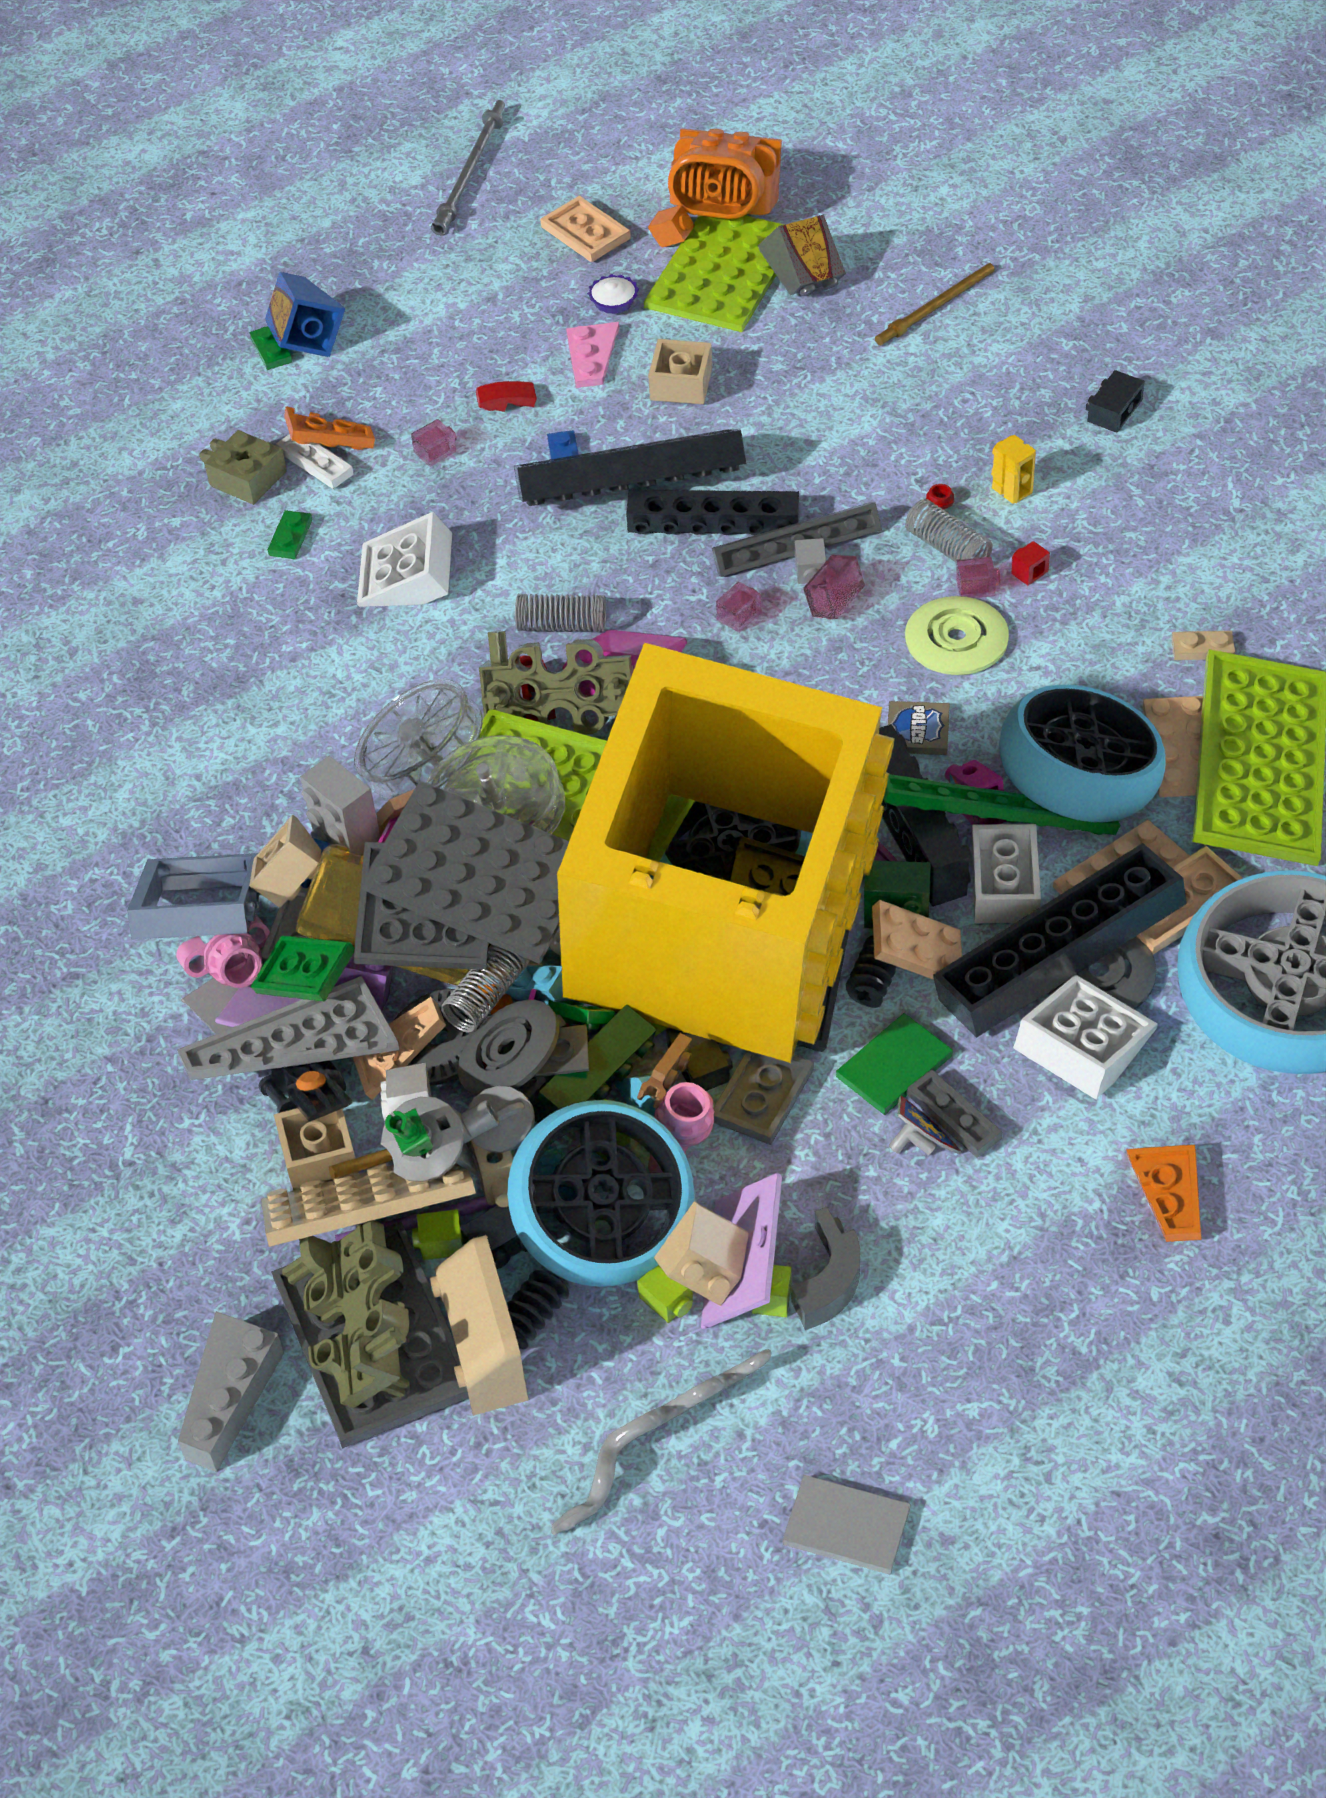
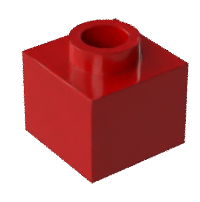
(1030, 563)

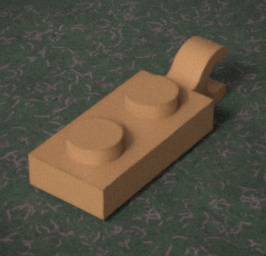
(666, 1070)

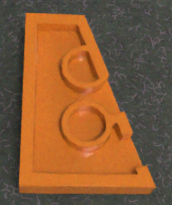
(1171, 1188)

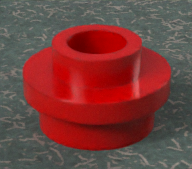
(941, 495)

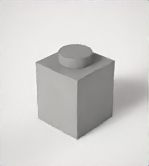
(808, 558)

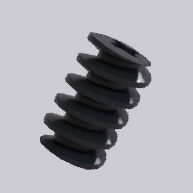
(869, 977)
(533, 1302)

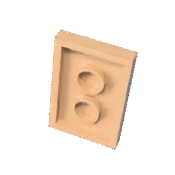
(585, 228)
(913, 940)

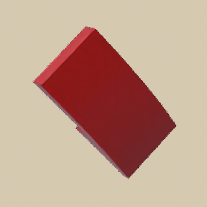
(498, 394)

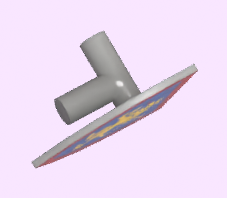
(920, 1131)

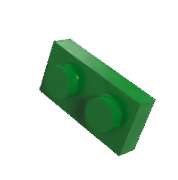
(268, 349)
(290, 534)
(586, 1014)

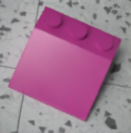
(625, 643)

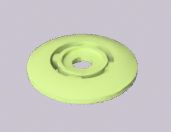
(954, 656)

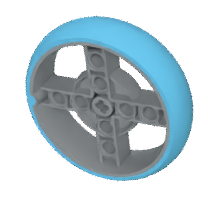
(1280, 968)

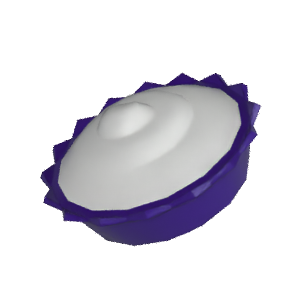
(613, 293)

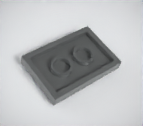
(761, 1095)

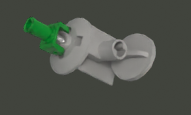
(494, 1121)

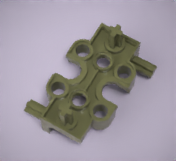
(503, 678)
(367, 1350)

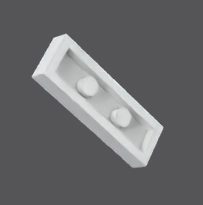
(317, 461)

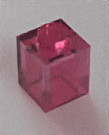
(434, 442)
(977, 577)
(738, 606)

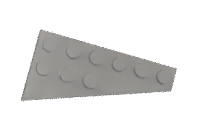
(296, 1035)

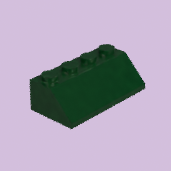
(610, 1058)

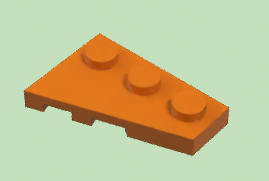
(331, 434)

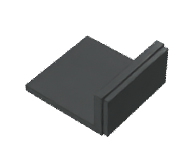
(569, 1053)

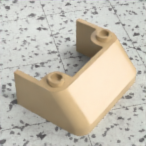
(480, 1328)

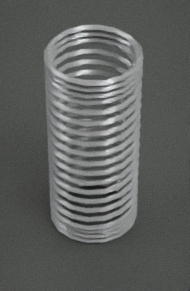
(967, 552)
(543, 605)
(466, 1005)

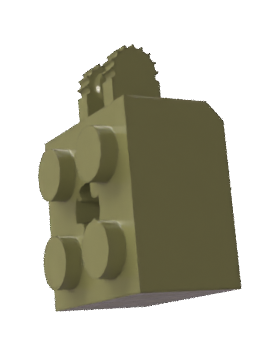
(243, 466)

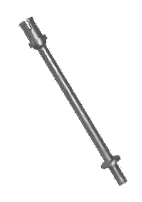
(446, 211)

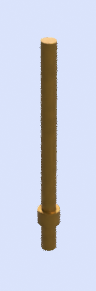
(900, 326)

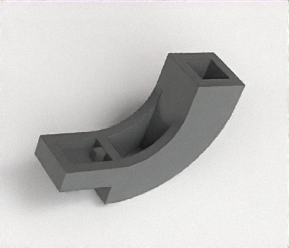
(833, 1288)

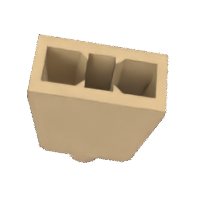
(493, 1176)

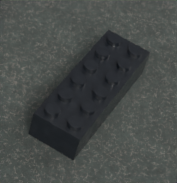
(926, 833)

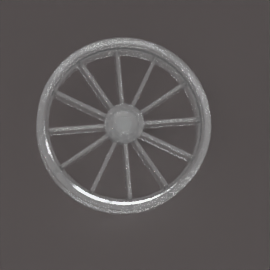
(415, 735)

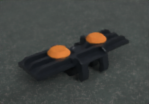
(311, 1088)

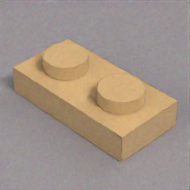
(1195, 644)

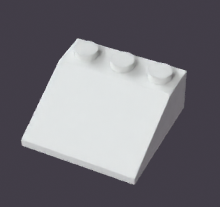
(406, 564)
(1083, 1036)

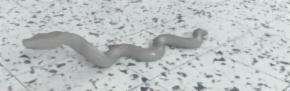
(624, 1435)

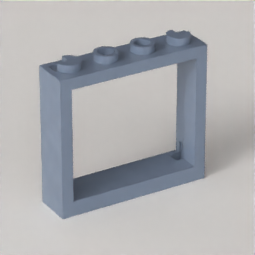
(187, 920)

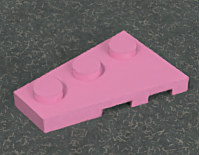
(590, 352)

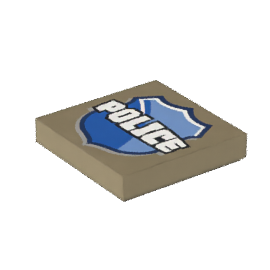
(922, 725)

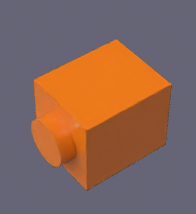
(671, 226)

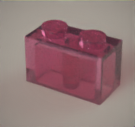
(834, 586)

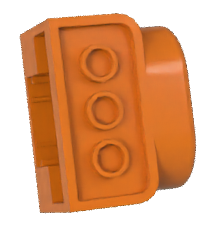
(725, 173)

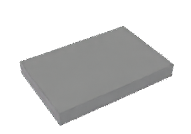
(846, 1524)

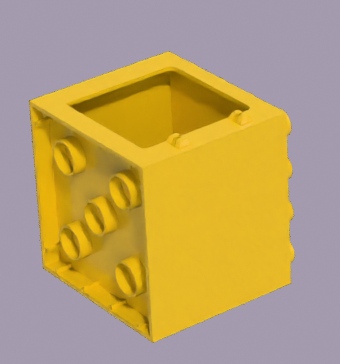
(684, 942)

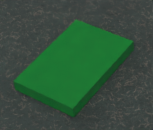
(303, 968)
(893, 1063)

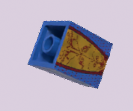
(303, 316)

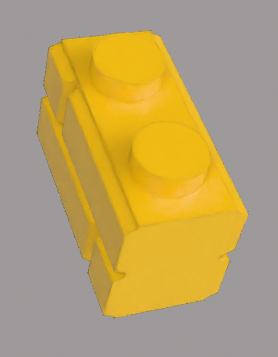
(1013, 468)

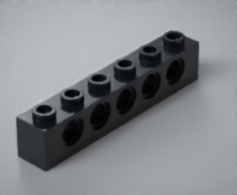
(710, 511)

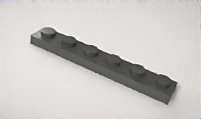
(780, 542)

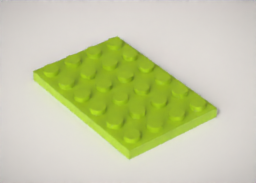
(716, 273)

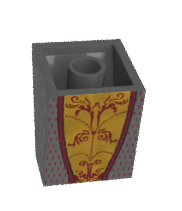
(803, 256)

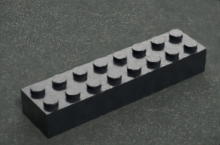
(629, 465)
(1059, 939)

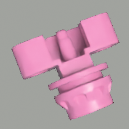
(228, 957)
(687, 1115)

